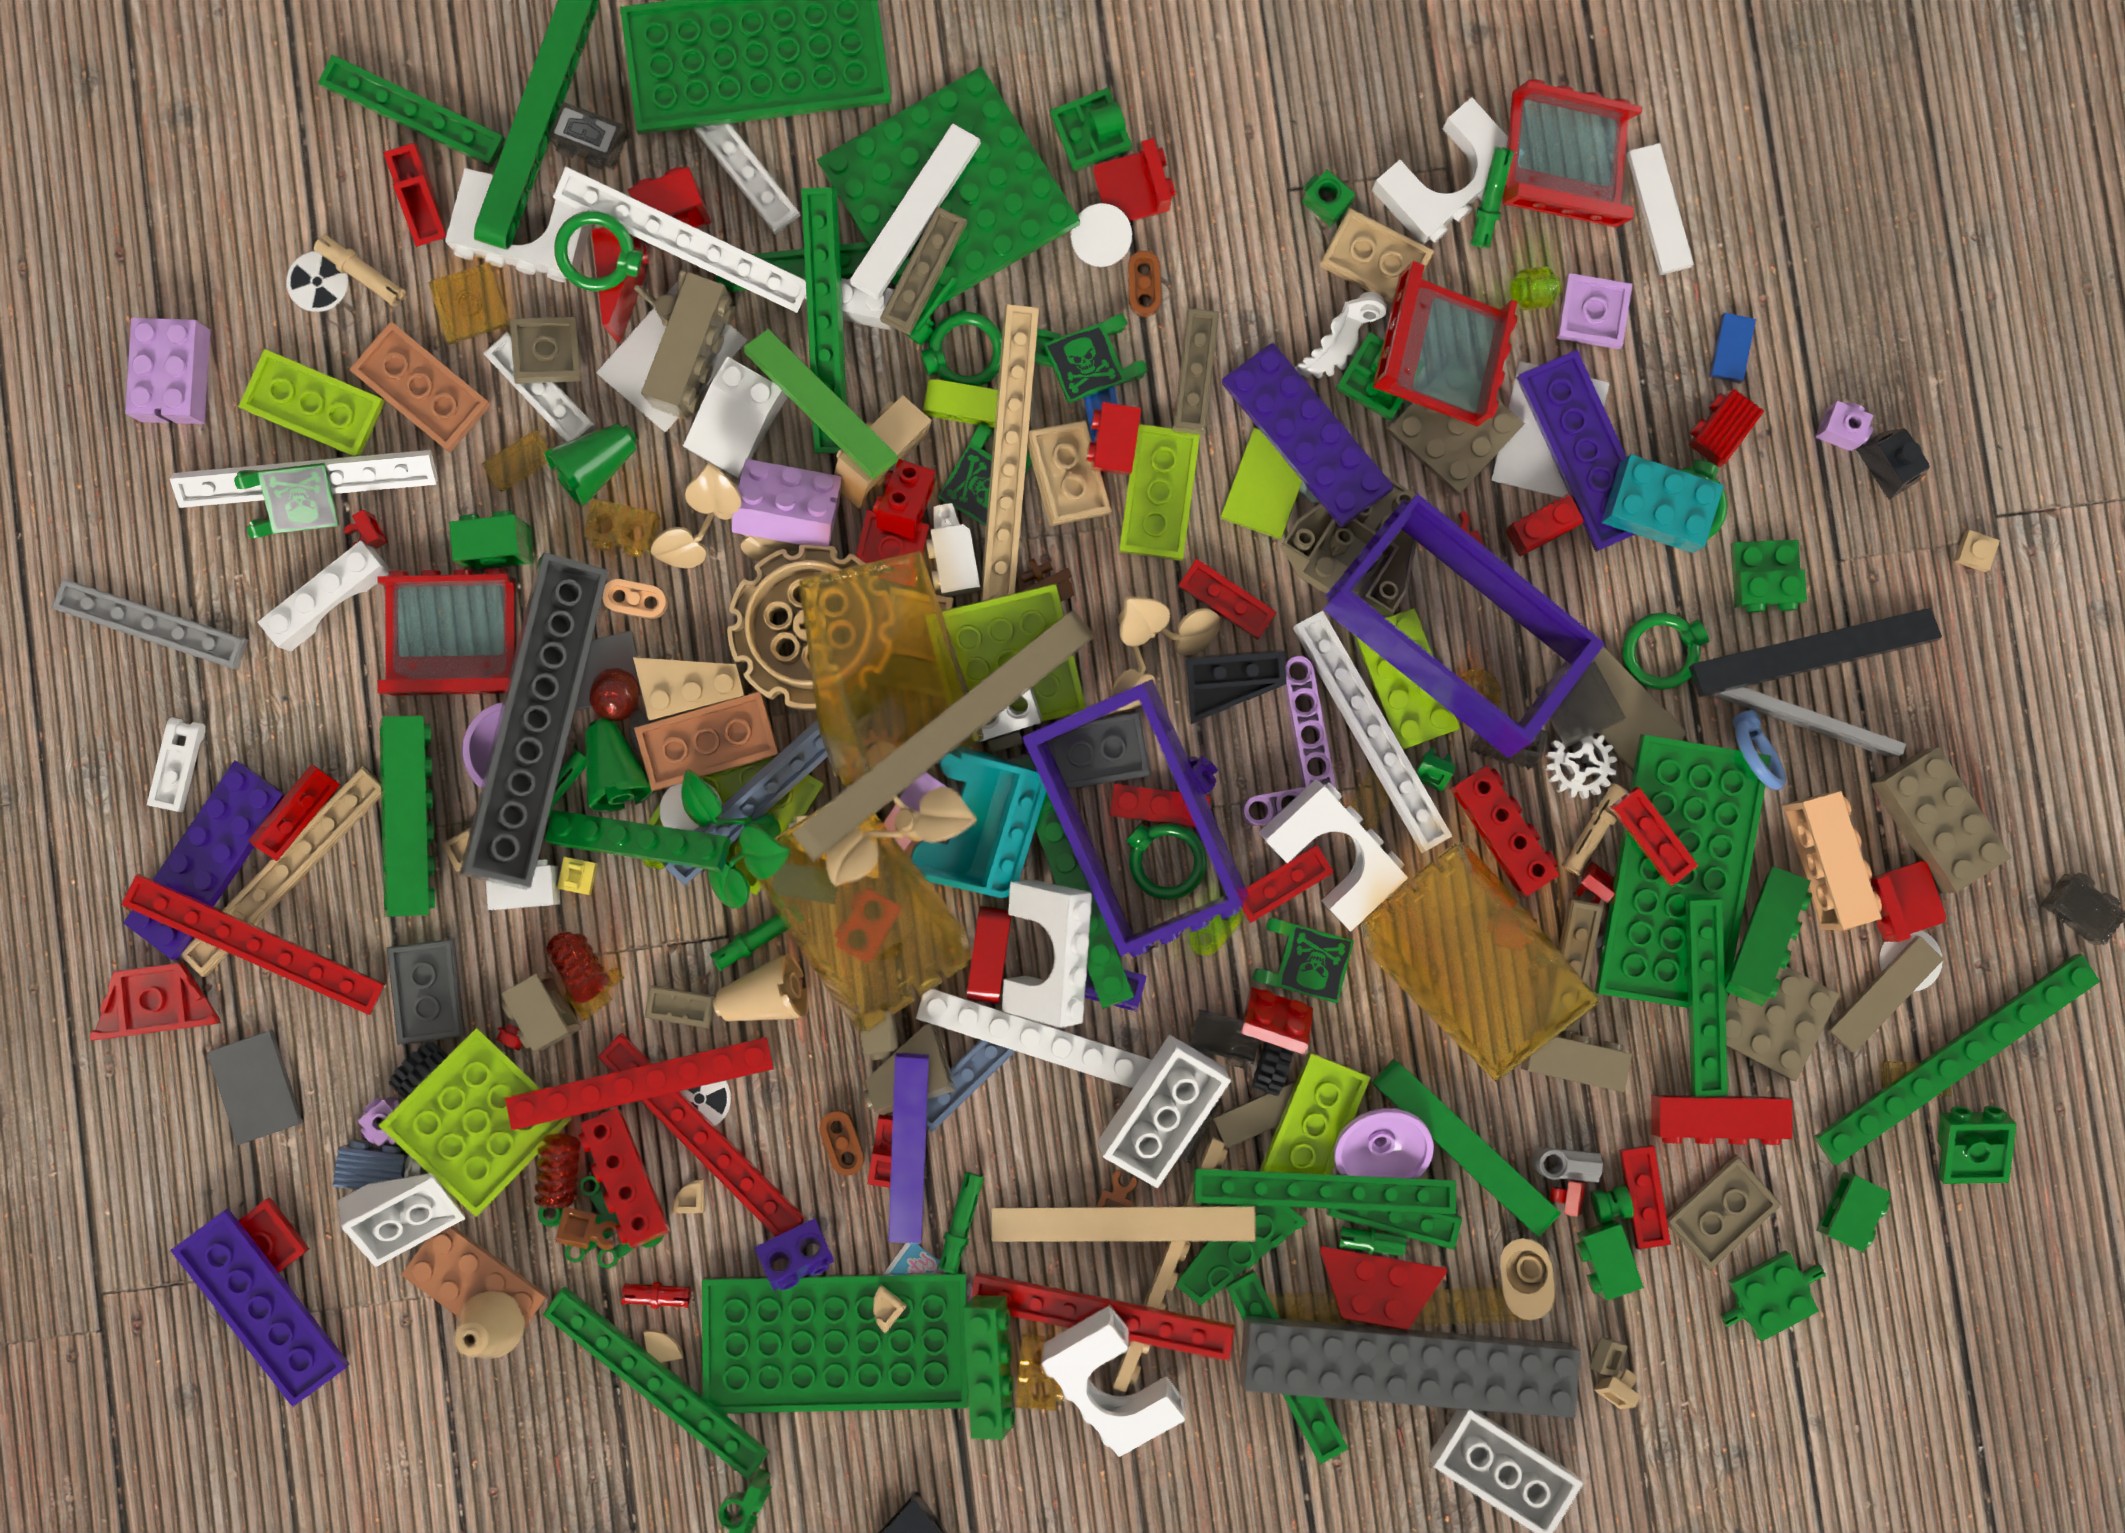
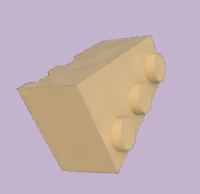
(901, 428)
(685, 686)

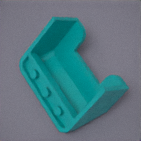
(995, 847)

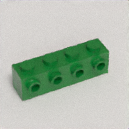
(1768, 935)
(989, 1367)

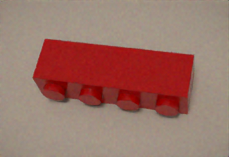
(1721, 1117)

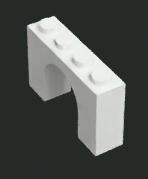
(1429, 212)
(527, 258)
(1374, 871)
(1066, 918)
(1120, 1420)

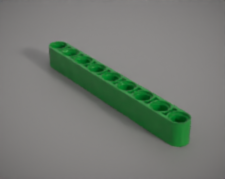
(533, 122)

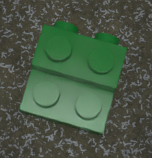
(1767, 575)
(1976, 1145)

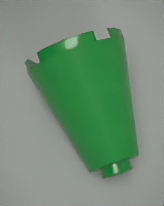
(591, 460)
(612, 769)

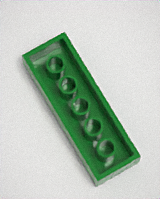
(405, 816)

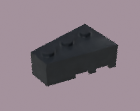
(1228, 679)

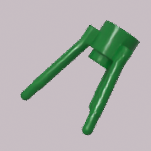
(922, 330)

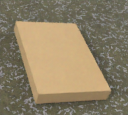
(1371, 254)
(1063, 474)

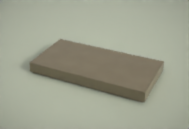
(1641, 711)

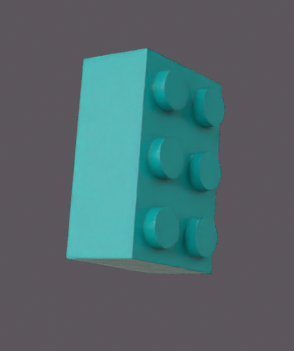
(1662, 503)

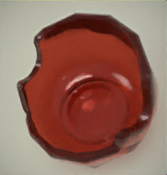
(614, 694)

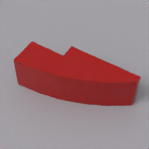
(415, 194)

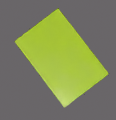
(1262, 489)

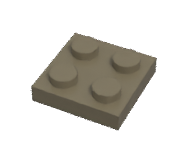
(545, 350)

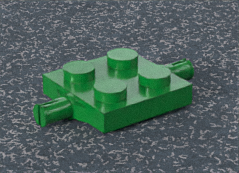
(1773, 1296)

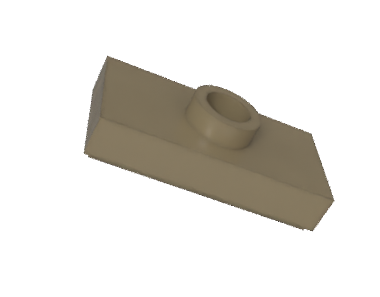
(679, 1006)

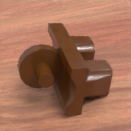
(1061, 578)

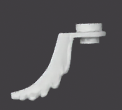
(1344, 336)

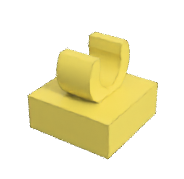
(577, 875)

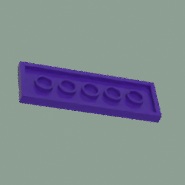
(1307, 435)
(1577, 438)
(211, 850)
(260, 1307)

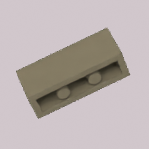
(1582, 1062)

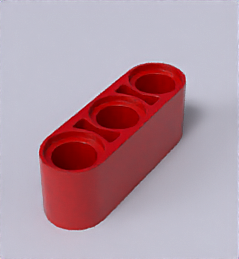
(989, 955)

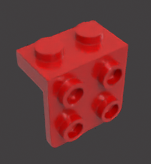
(1136, 182)
(1907, 901)

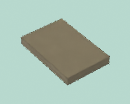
(1722, 1212)

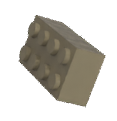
(689, 346)
(1940, 820)

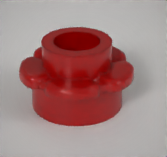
(509, 1036)

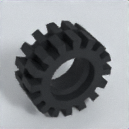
(417, 1068)
(1272, 1068)

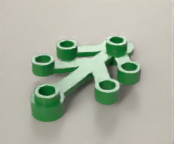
(598, 1200)

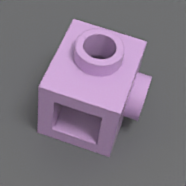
(1845, 425)

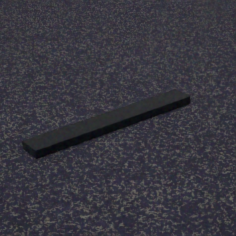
(1814, 652)

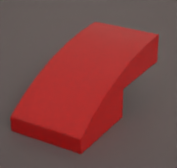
(881, 1155)

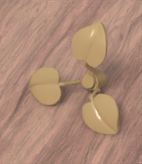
(713, 495)
(1148, 616)
(939, 818)

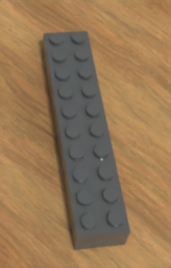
(534, 722)
(1409, 1367)

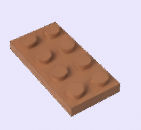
(420, 387)
(706, 740)
(457, 1268)

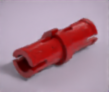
(656, 1295)

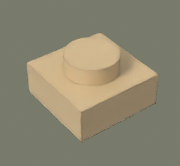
(1977, 551)

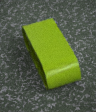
(960, 402)

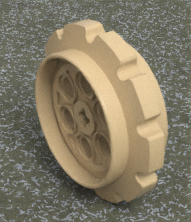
(759, 641)

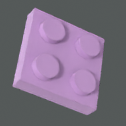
(1594, 311)

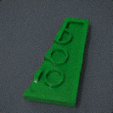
(1222, 1261)

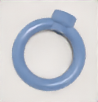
(1748, 728)

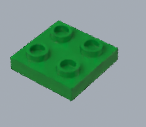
(1091, 129)
(1360, 376)
(750, 1502)

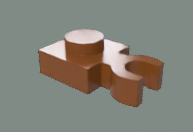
(1118, 1197)
(579, 1228)

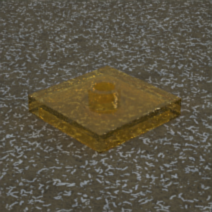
(469, 303)

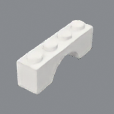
(301, 612)

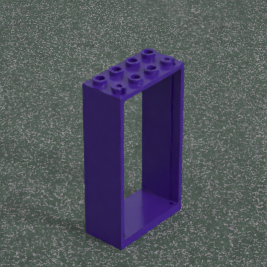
(1500, 586)
(1082, 845)

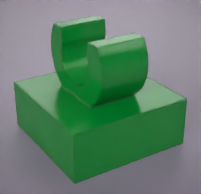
(1434, 770)

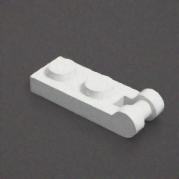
(175, 765)

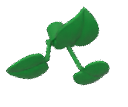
(761, 851)

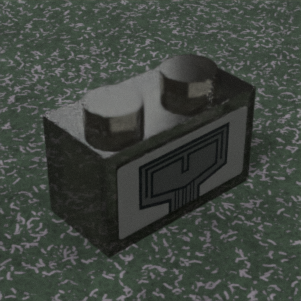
(588, 136)

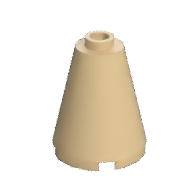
(765, 993)
(489, 1325)

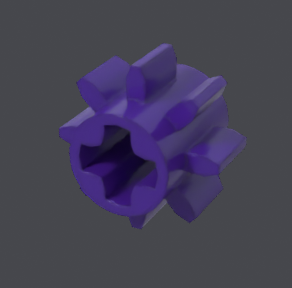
(1204, 772)

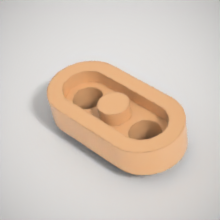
(635, 599)

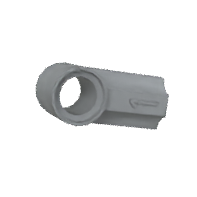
(1569, 1164)

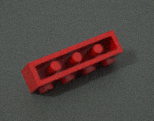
(1504, 830)
(624, 1178)

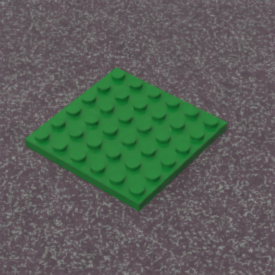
(1001, 193)

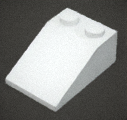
(734, 417)
(397, 1215)

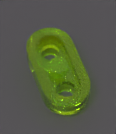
(1219, 932)

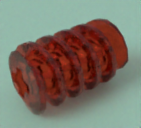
(577, 965)
(557, 1171)

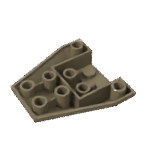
(1324, 551)

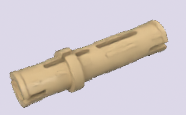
(348, 262)
(1594, 831)

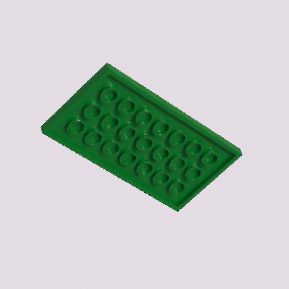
(751, 60)
(1715, 812)
(823, 1346)

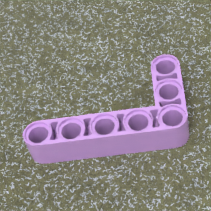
(1304, 751)

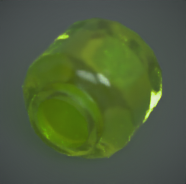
(1535, 288)

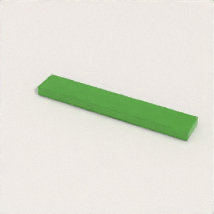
(820, 404)

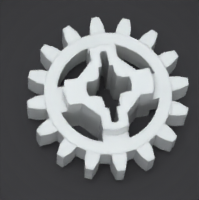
(1575, 776)

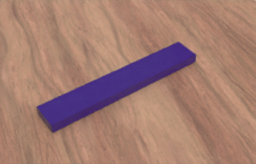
(908, 1147)

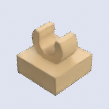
(1618, 1389)

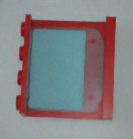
(1568, 153)
(1444, 349)
(448, 632)

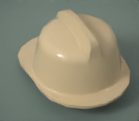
(1527, 1279)

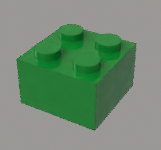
(491, 541)

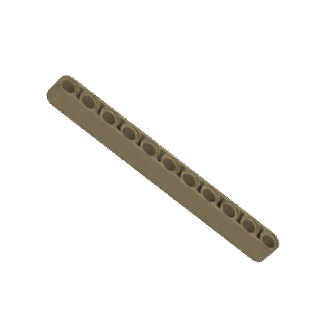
(942, 735)

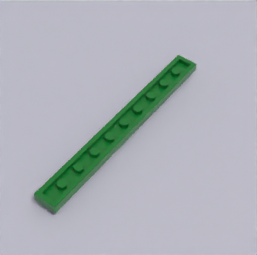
(1956, 1059)

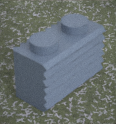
(363, 1165)

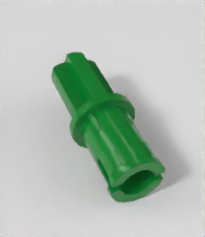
(1373, 1241)

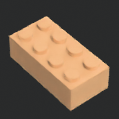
(1832, 861)

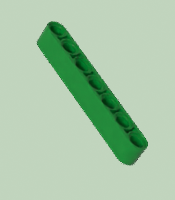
(1467, 1148)

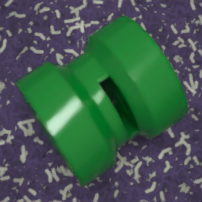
(1612, 1204)

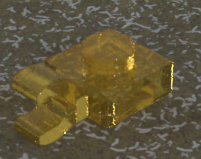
(591, 1007)

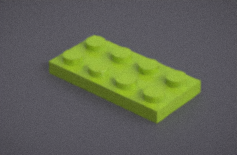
(311, 403)
(1159, 493)
(1406, 707)
(1314, 1116)

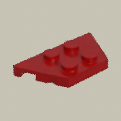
(152, 1002)
(1378, 1287)

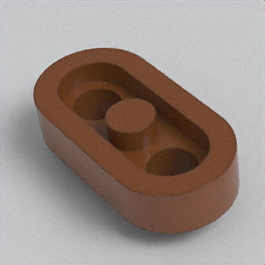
(1144, 285)
(842, 1142)

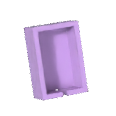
(167, 370)
(787, 504)

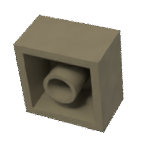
(540, 1011)

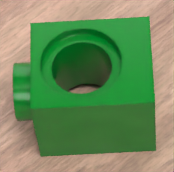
(1332, 210)

